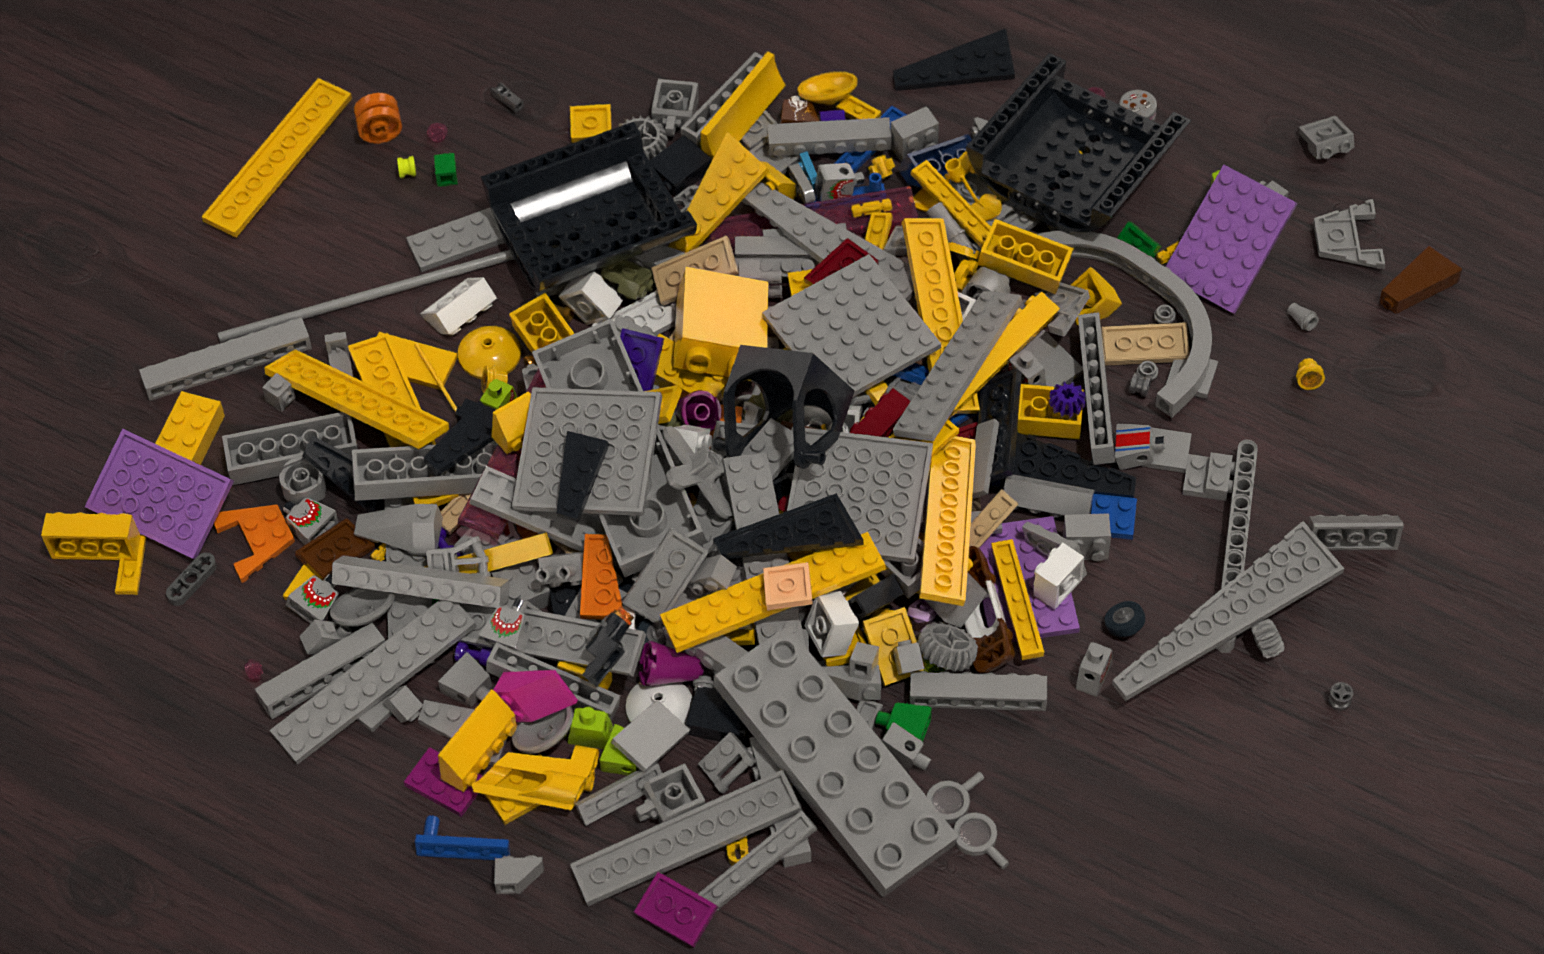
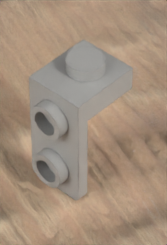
(338, 352)

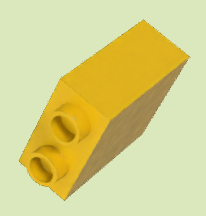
(715, 318)

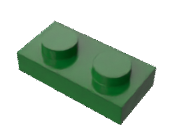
(1139, 239)

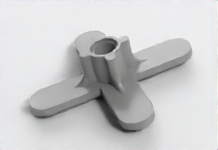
(697, 469)

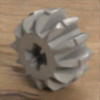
(1267, 638)

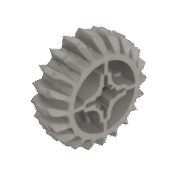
(652, 134)
(947, 646)

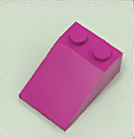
(534, 693)

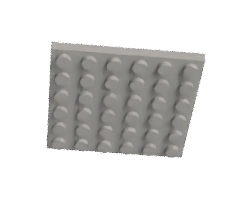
(854, 325)
(620, 417)
(877, 482)

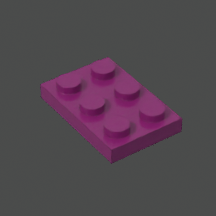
(427, 781)
(676, 909)

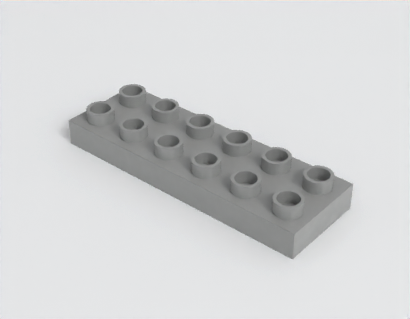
(600, 362)
(835, 761)

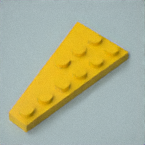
(724, 186)

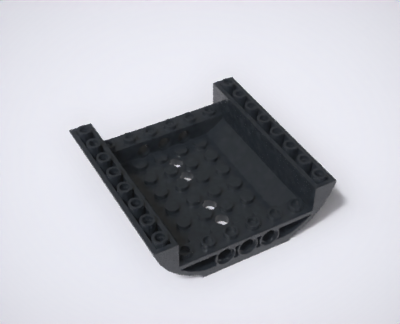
(1040, 138)
(578, 196)

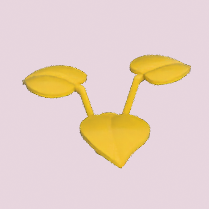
(987, 206)

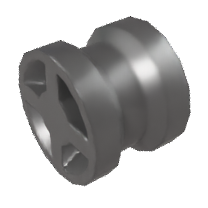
(1140, 384)
(1345, 694)

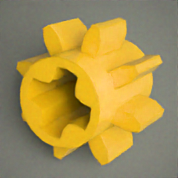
(882, 166)

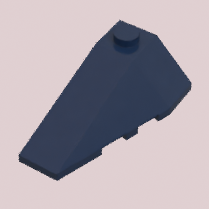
(936, 155)

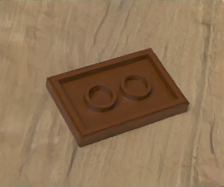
(331, 545)

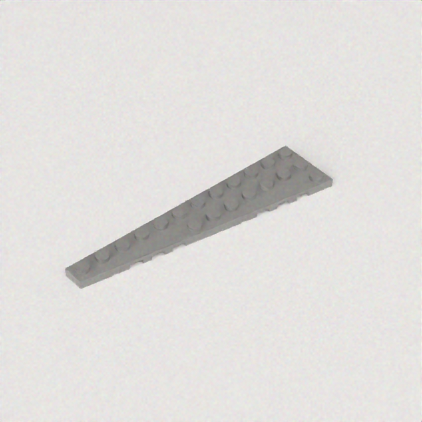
(821, 236)
(1272, 582)

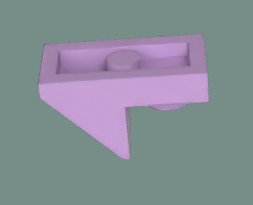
(921, 614)

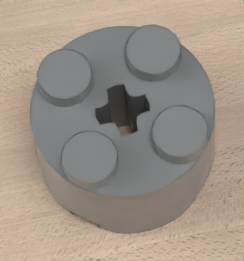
(986, 280)
(302, 480)

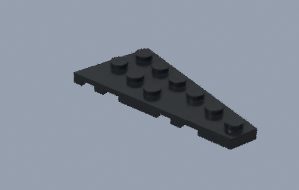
(973, 62)
(1063, 466)
(805, 528)

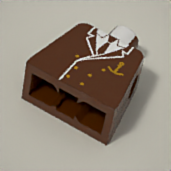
(797, 111)

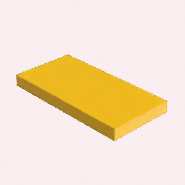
(415, 367)

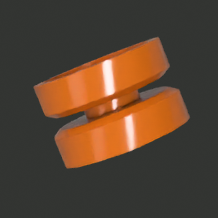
(378, 118)

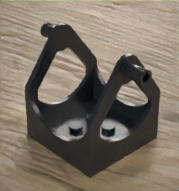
(787, 383)

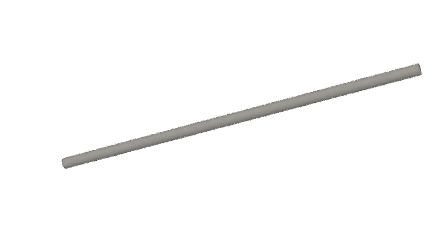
(368, 295)

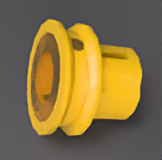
(490, 374)
(1310, 374)

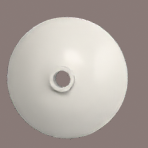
(674, 697)

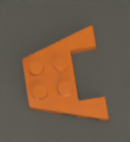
(264, 531)

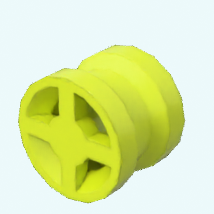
(406, 166)

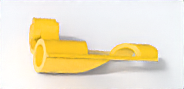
(562, 780)

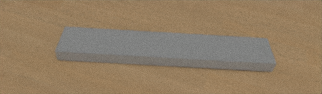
(759, 860)

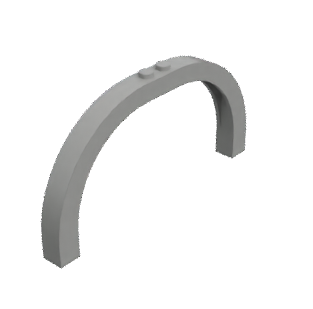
(1169, 286)

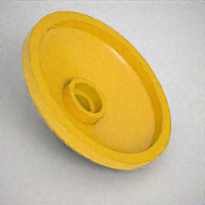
(827, 87)
(502, 352)

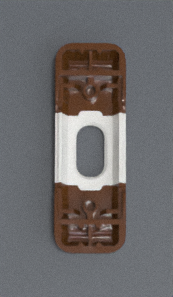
(993, 642)

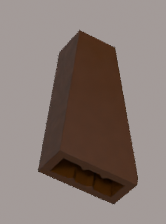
(1420, 280)

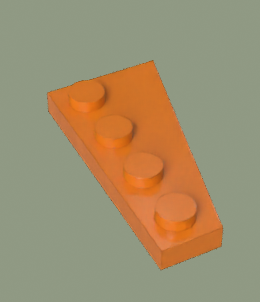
(599, 580)

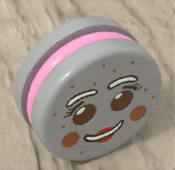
(1140, 103)

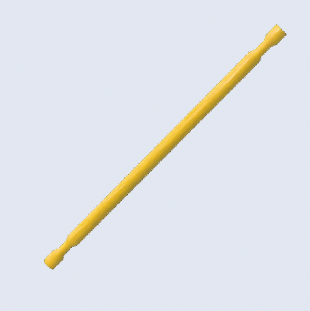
(436, 377)

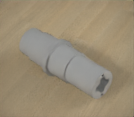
(953, 230)

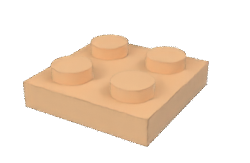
(787, 586)

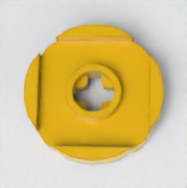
(965, 272)

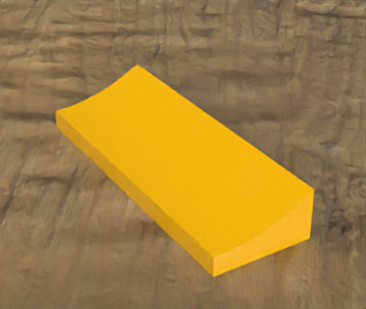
(744, 105)

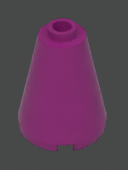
(699, 410)
(667, 666)

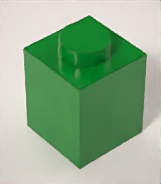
(445, 169)

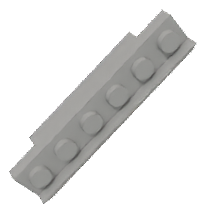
(774, 254)

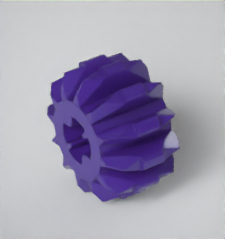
(1067, 399)

